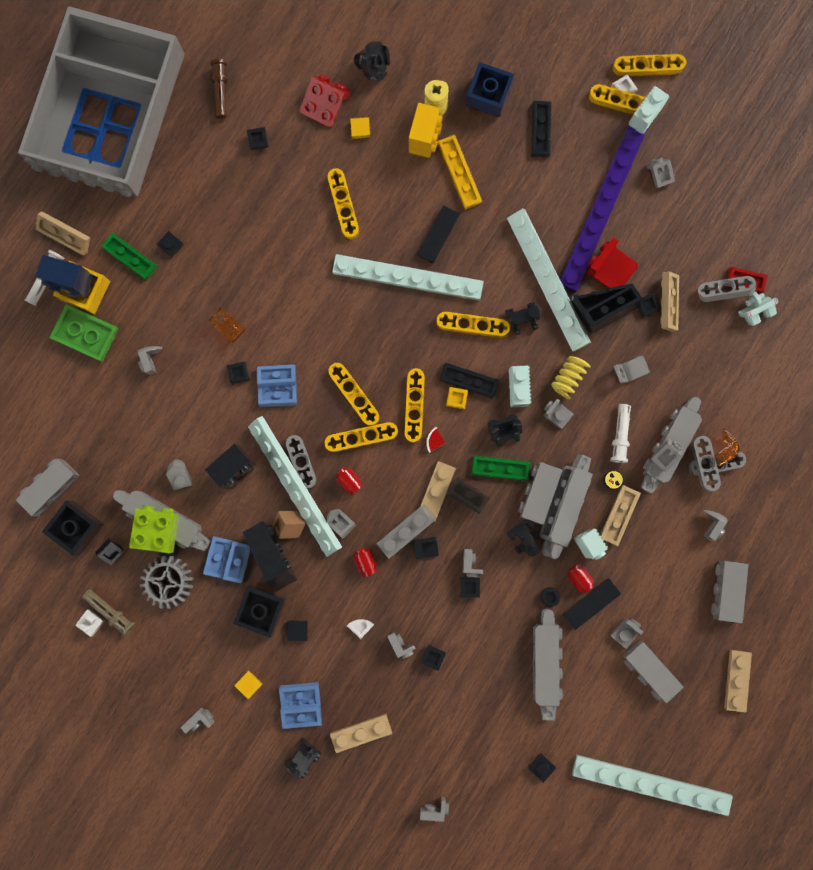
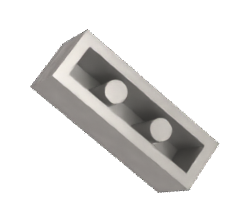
(47, 487)
(540, 493)
(406, 531)
(730, 591)
(652, 672)

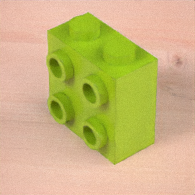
(154, 529)

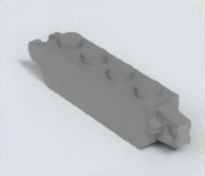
(681, 429)
(565, 506)
(188, 531)
(546, 664)

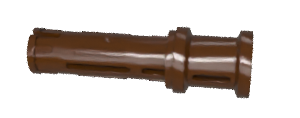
(219, 79)

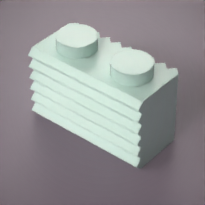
(648, 110)
(519, 386)
(591, 544)

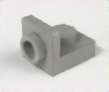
(661, 171)
(557, 413)
(668, 455)
(468, 560)
(626, 632)
(397, 643)
(194, 722)
(432, 813)

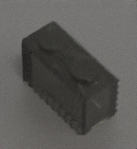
(468, 495)

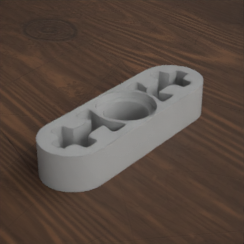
(740, 281)
(301, 446)
(698, 450)
(733, 465)

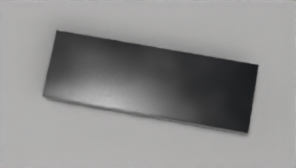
(541, 129)
(438, 234)
(468, 380)
(591, 603)

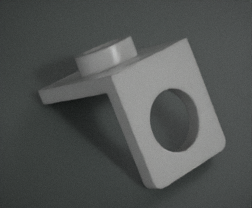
(632, 369)

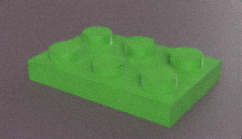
(84, 333)

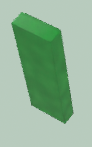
(129, 256)
(500, 468)

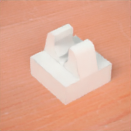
(90, 622)

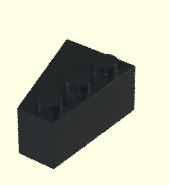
(606, 306)
(269, 556)

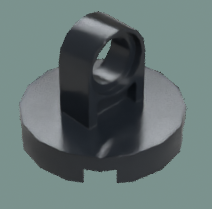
(374, 60)

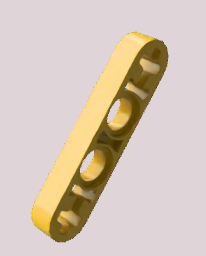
(648, 61)
(624, 97)
(341, 204)
(473, 321)
(355, 393)
(414, 405)
(360, 433)

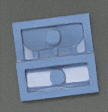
(277, 385)
(226, 559)
(300, 705)

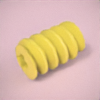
(437, 95)
(569, 376)

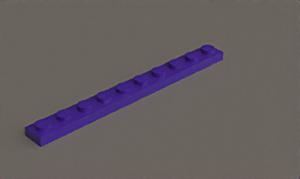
(601, 209)

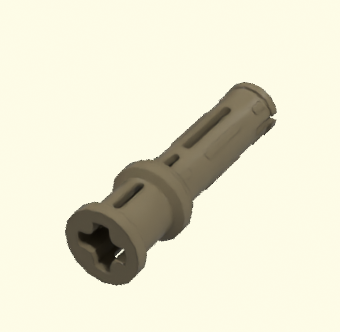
(90, 597)

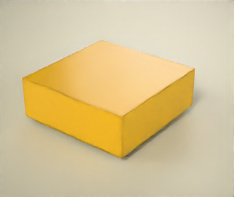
(360, 128)
(457, 398)
(248, 684)

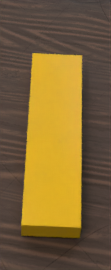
(459, 172)

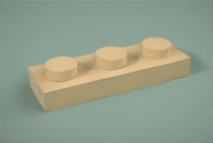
(62, 233)
(670, 301)
(438, 487)
(619, 515)
(738, 681)
(361, 733)

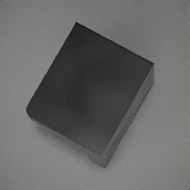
(426, 547)

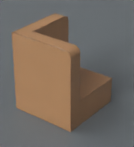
(288, 524)

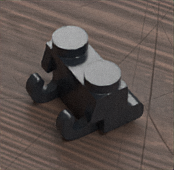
(523, 316)
(505, 429)
(526, 537)
(302, 759)

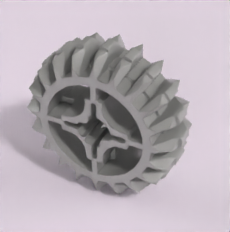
(168, 574)

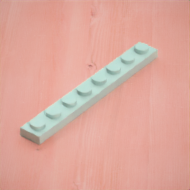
(408, 277)
(548, 280)
(294, 486)
(652, 785)

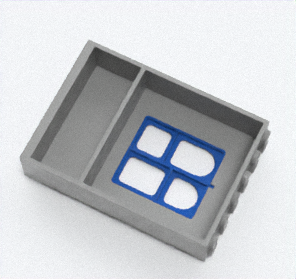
(112, 63)

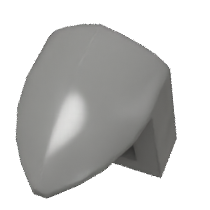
(146, 363)
(178, 475)
(340, 523)
(715, 530)

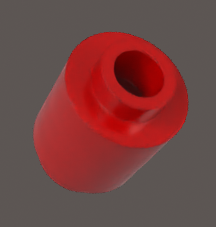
(348, 480)
(365, 562)
(580, 578)

